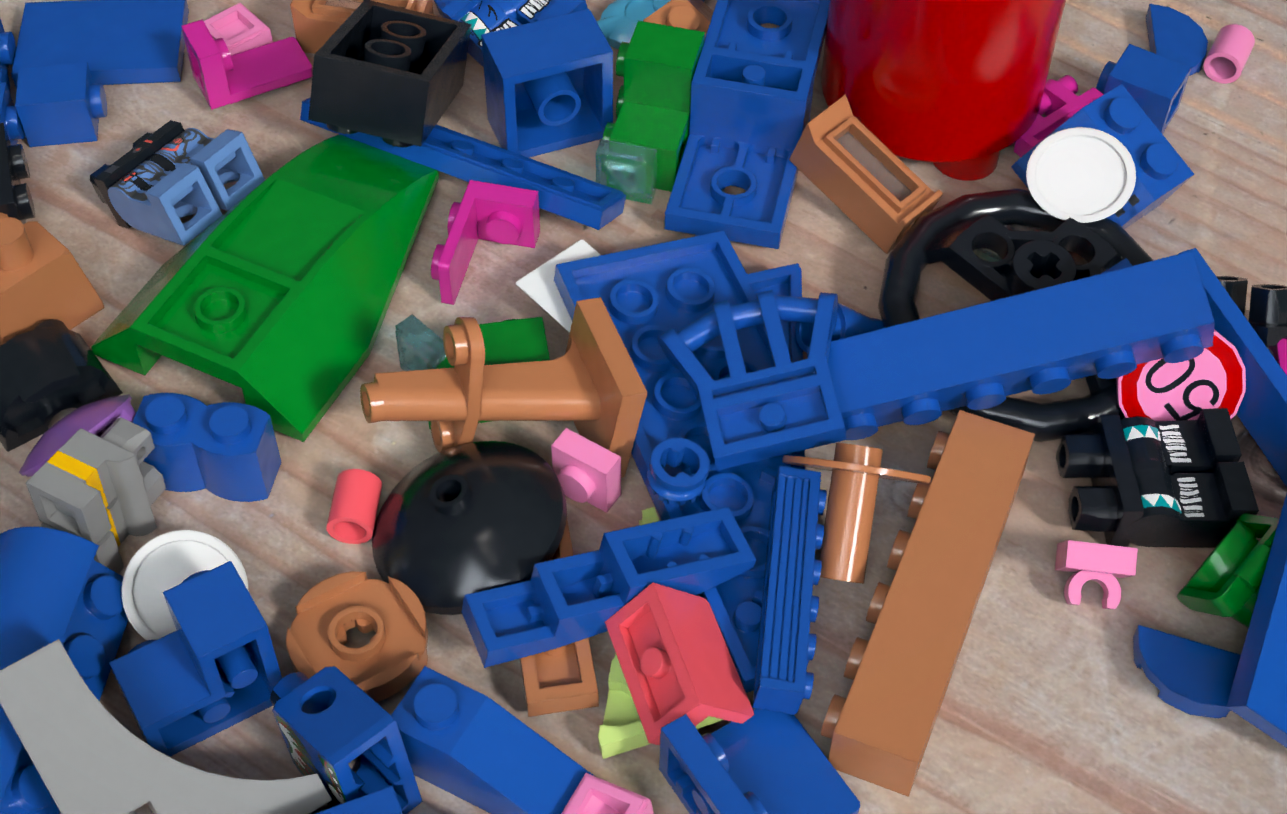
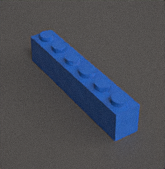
(1022, 345)

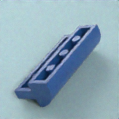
(49, 594)

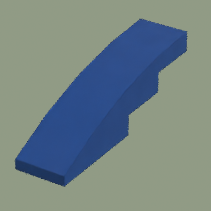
(579, 592)

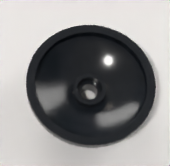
(469, 523)

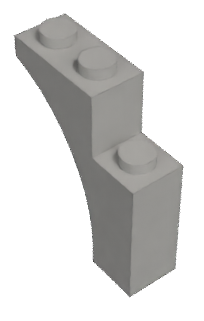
(105, 769)

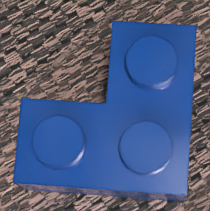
(205, 672)

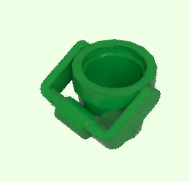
(1233, 571)

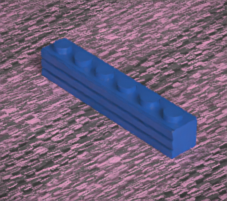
(787, 592)

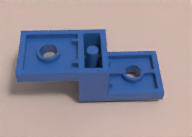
(747, 118)

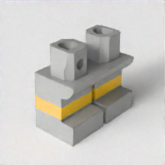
(100, 488)

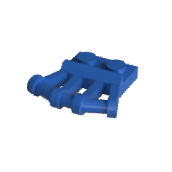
(770, 408)

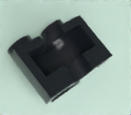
(44, 375)

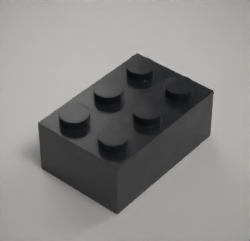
(389, 73)

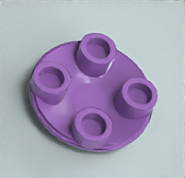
(92, 417)

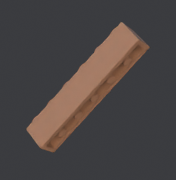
(930, 603)

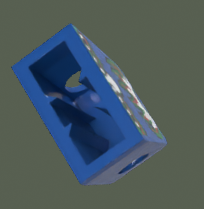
(332, 723)

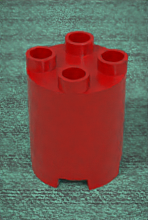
(942, 74)

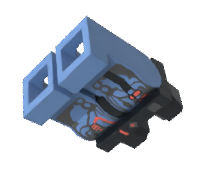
(176, 177)

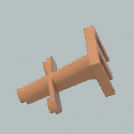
(587, 385)

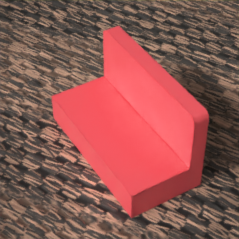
(676, 660)

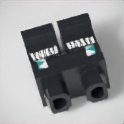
(1158, 480)

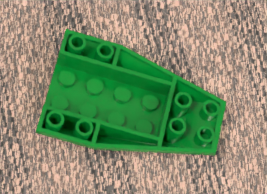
(285, 282)

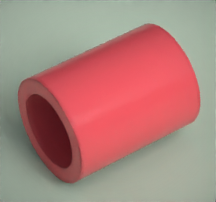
(354, 506)

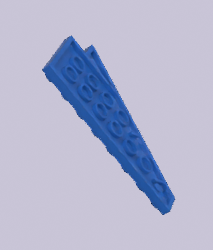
(670, 288)

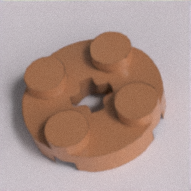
(353, 601)

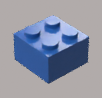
(548, 83)

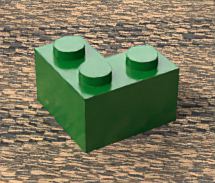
(656, 94)

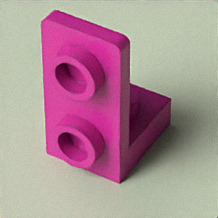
(243, 75)
(489, 214)

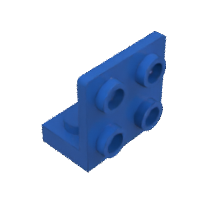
(752, 768)

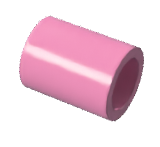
(1229, 53)

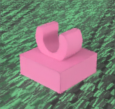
(1098, 564)

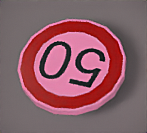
(1185, 388)

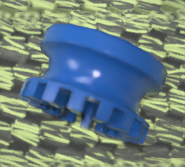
(682, 486)

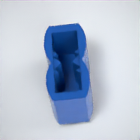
(211, 447)

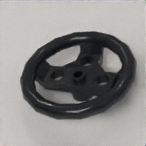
(1027, 264)

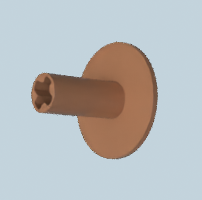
(851, 506)

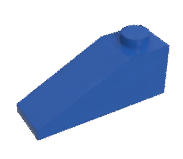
(481, 750)

